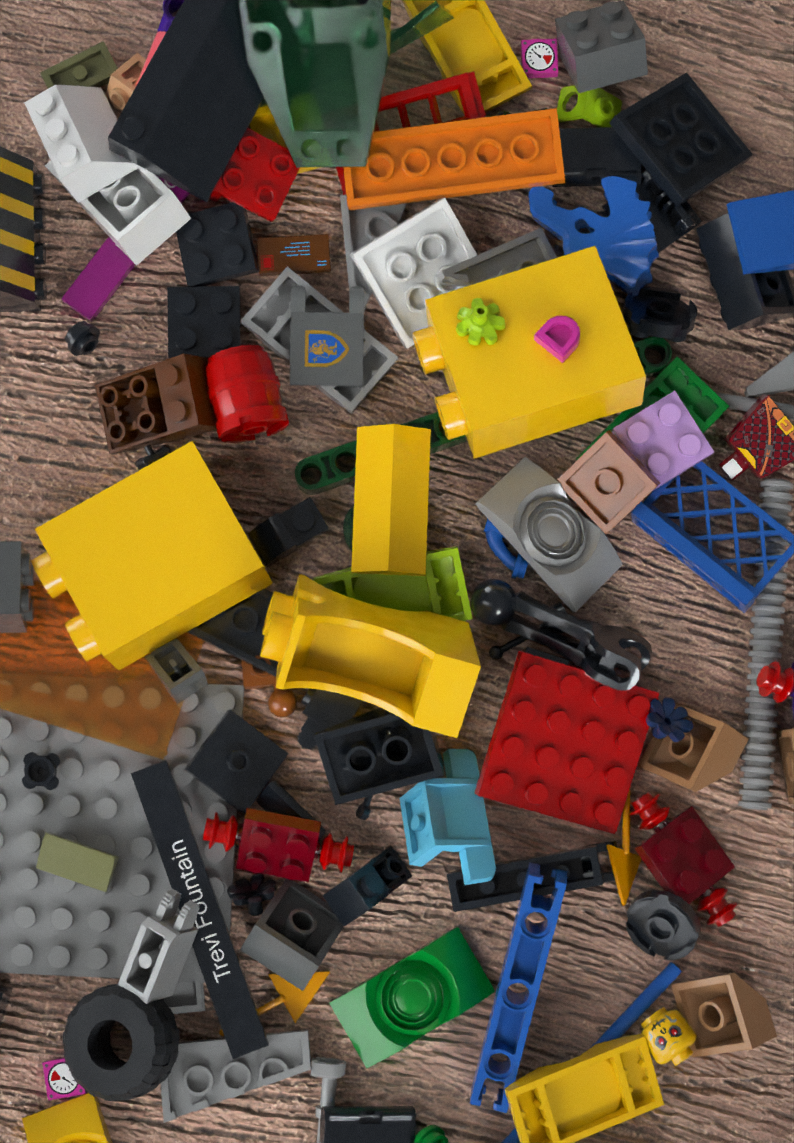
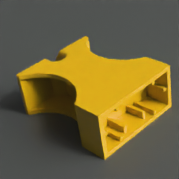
(393, 658)

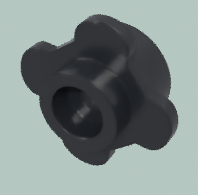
(33, 778)

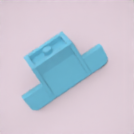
(450, 818)

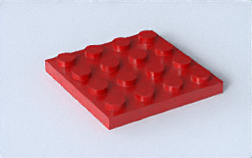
(565, 744)

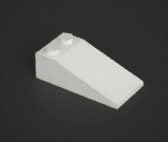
(135, 212)

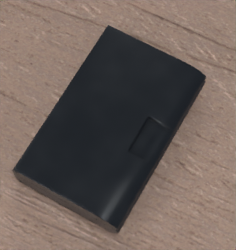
(596, 154)
(367, 1124)

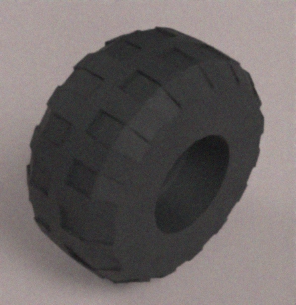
(92, 1057)

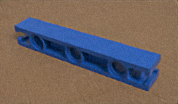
(522, 964)

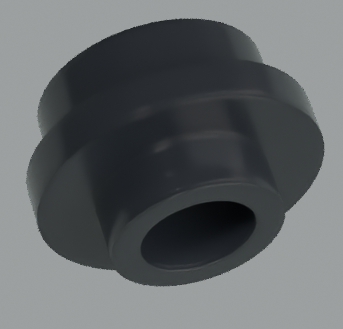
(82, 338)

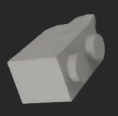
(160, 950)

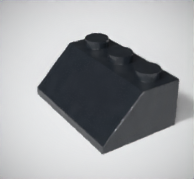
(747, 298)

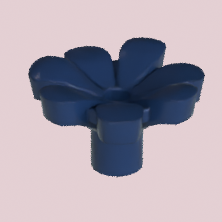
(668, 720)

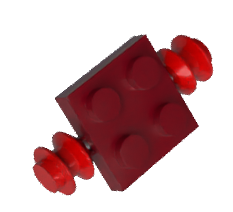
(278, 844)
(684, 857)

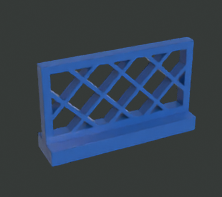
(702, 560)

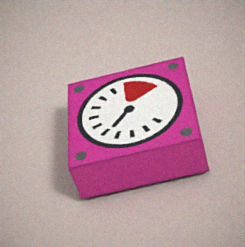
(539, 58)
(59, 1080)

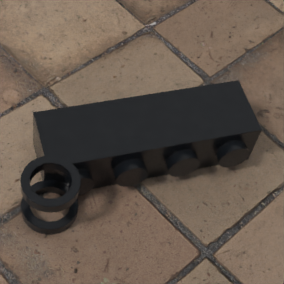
(582, 870)

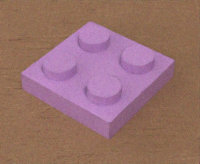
(664, 438)

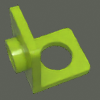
(593, 106)

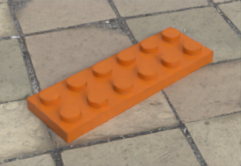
(458, 160)

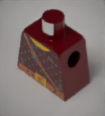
(760, 441)

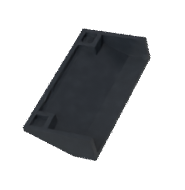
(191, 99)

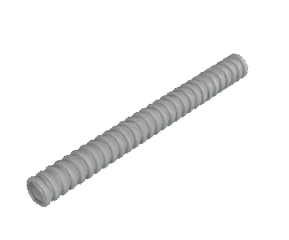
(765, 651)

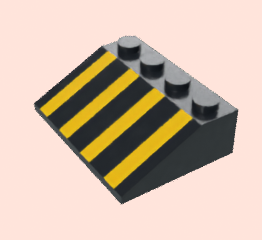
(20, 234)

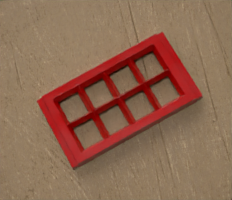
(468, 92)

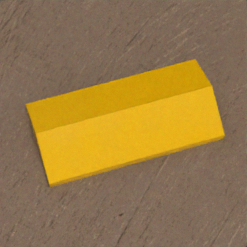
(391, 500)

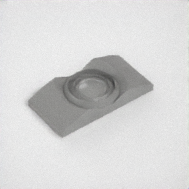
(271, 324)
(550, 533)

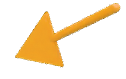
(622, 861)
(293, 997)

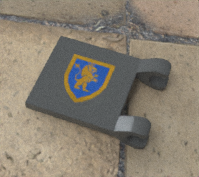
(326, 345)

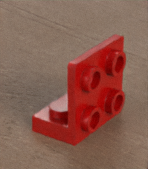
(257, 176)

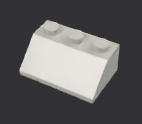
(75, 133)

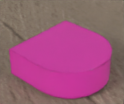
(559, 336)

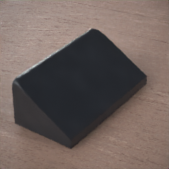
(278, 800)

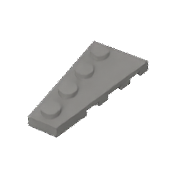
(209, 1074)

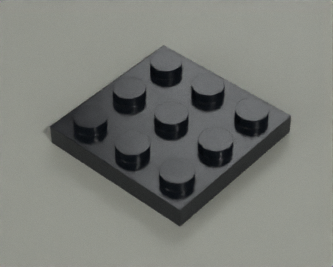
(681, 139)

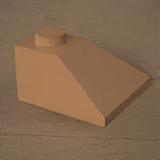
(699, 758)
(723, 1014)

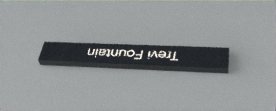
(190, 878)

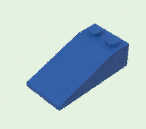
(764, 232)

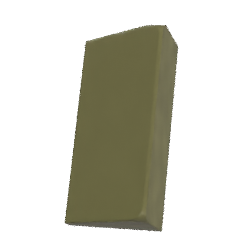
(76, 861)

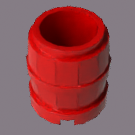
(245, 394)

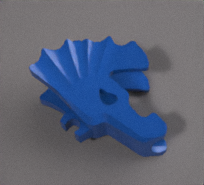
(622, 239)

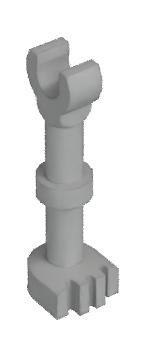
(329, 1070)

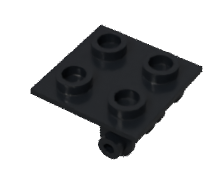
(668, 220)

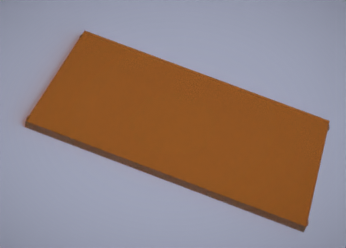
(55, 685)

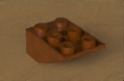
(156, 404)

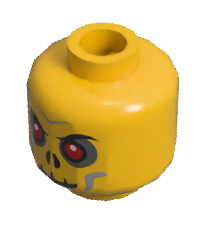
(668, 1036)

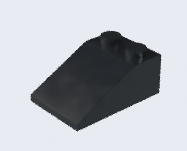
(376, 755)

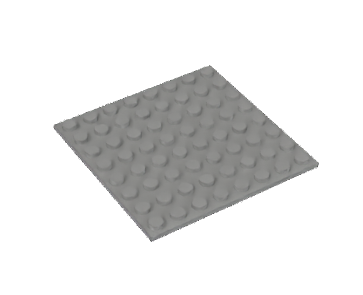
(69, 927)

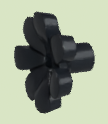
(252, 893)

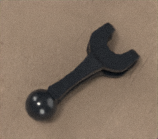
(599, 647)

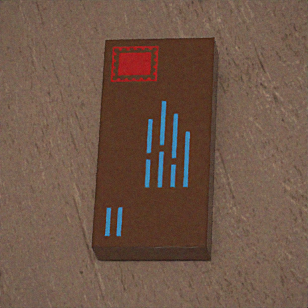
(300, 253)

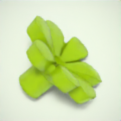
(480, 322)

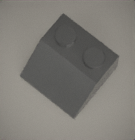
(293, 934)

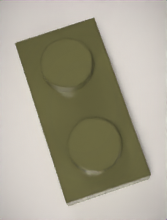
(86, 68)

